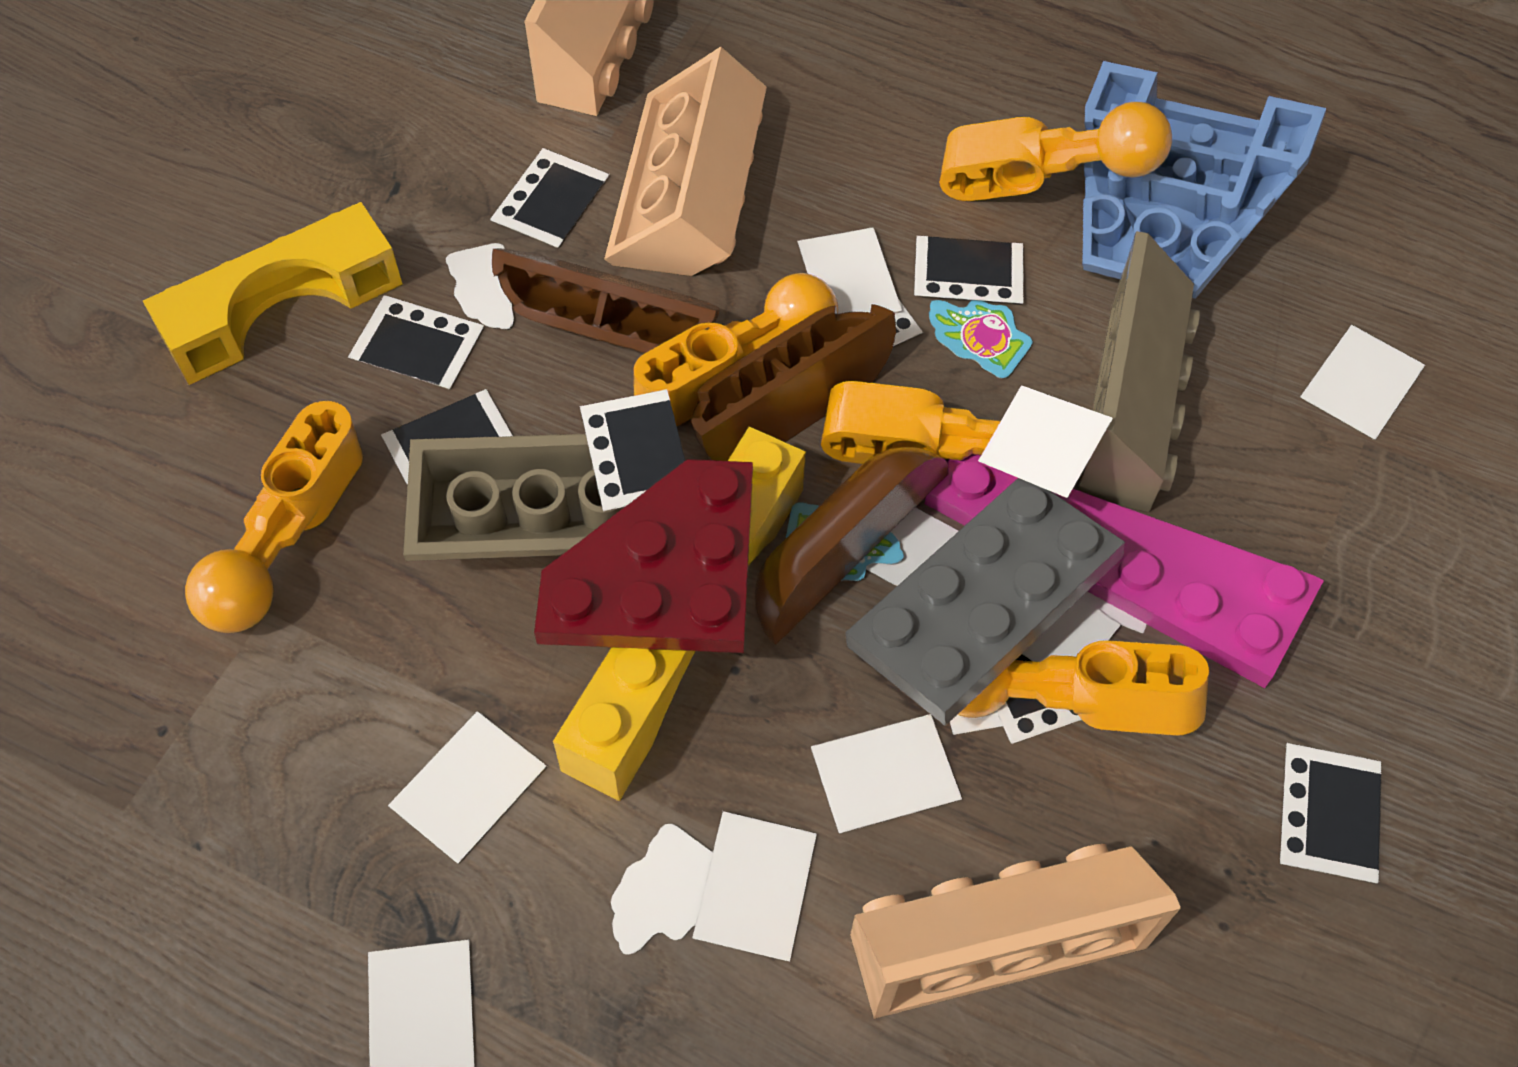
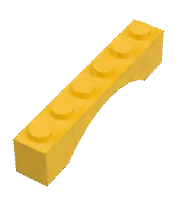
(633, 687)

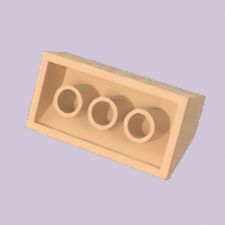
(580, 48)
(689, 169)
(1008, 927)

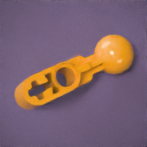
(1021, 152)
(699, 354)
(879, 417)
(321, 456)
(1111, 687)

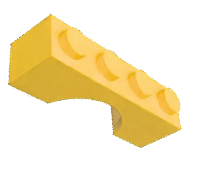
(211, 313)

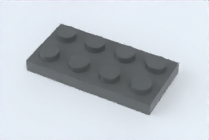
(984, 598)

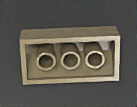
(1141, 379)
(500, 497)

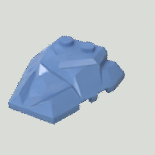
(1206, 192)

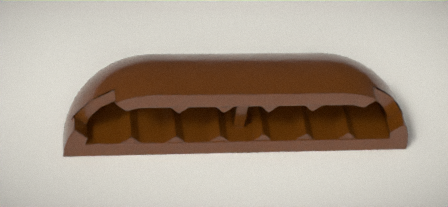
(596, 301)
(790, 378)
(842, 534)

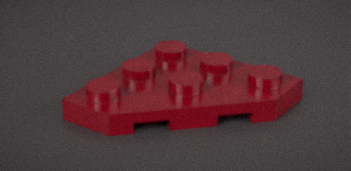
(659, 569)

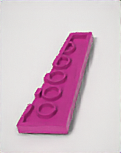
(1174, 580)

